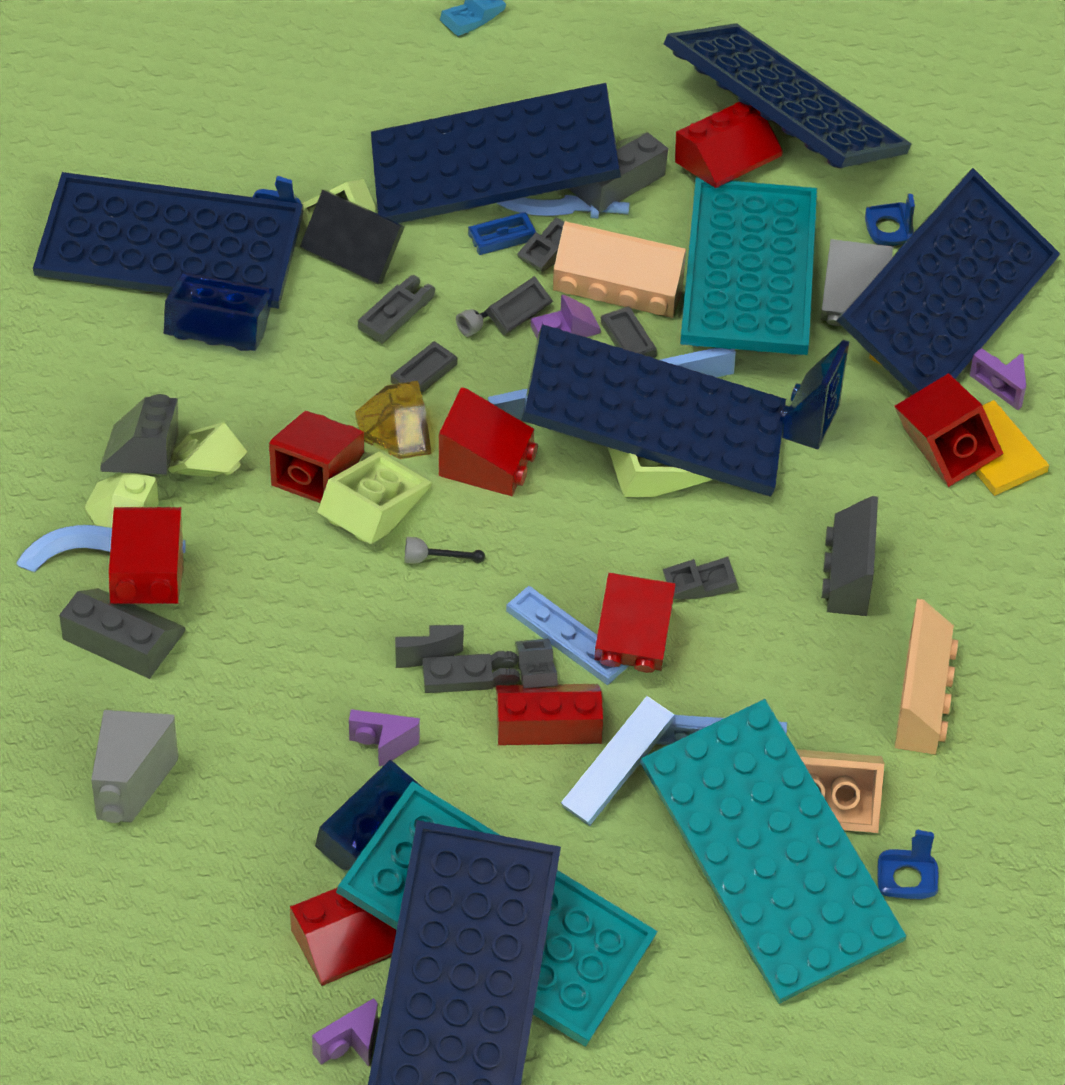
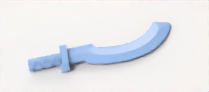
(561, 206)
(66, 539)

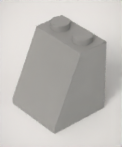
(848, 272)
(131, 762)

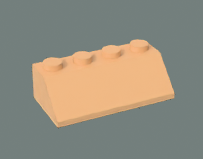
(619, 269)
(925, 681)
(849, 786)

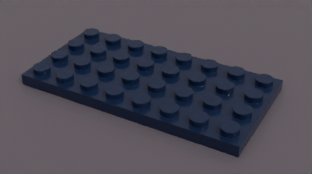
(787, 95)
(495, 154)
(152, 233)
(949, 285)
(655, 410)
(465, 959)

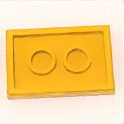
(1020, 458)

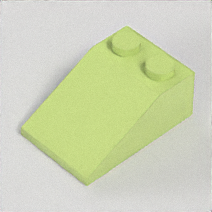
(649, 478)
(372, 497)

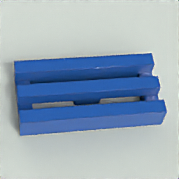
(503, 236)

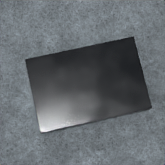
(352, 236)

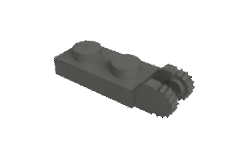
(395, 309)
(469, 672)

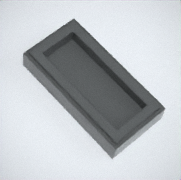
(519, 305)
(628, 332)
(426, 366)

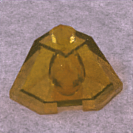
(396, 420)

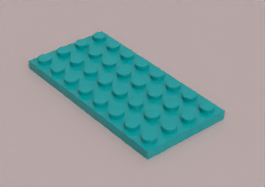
(750, 267)
(772, 851)
(587, 942)

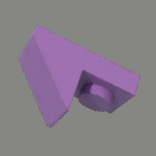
(572, 317)
(1003, 380)
(391, 732)
(353, 1029)

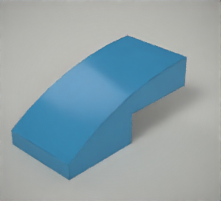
(471, 15)

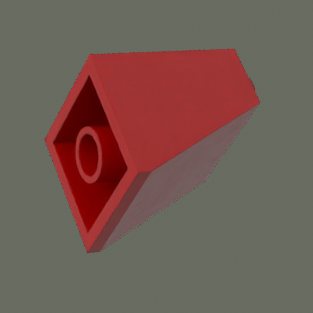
(949, 429)
(484, 445)
(312, 453)
(146, 555)
(634, 622)

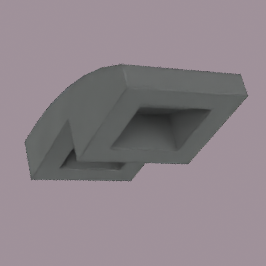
(543, 248)
(701, 580)
(442, 641)
(536, 663)

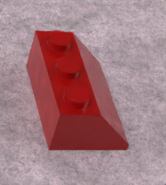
(726, 144)
(549, 714)
(339, 936)

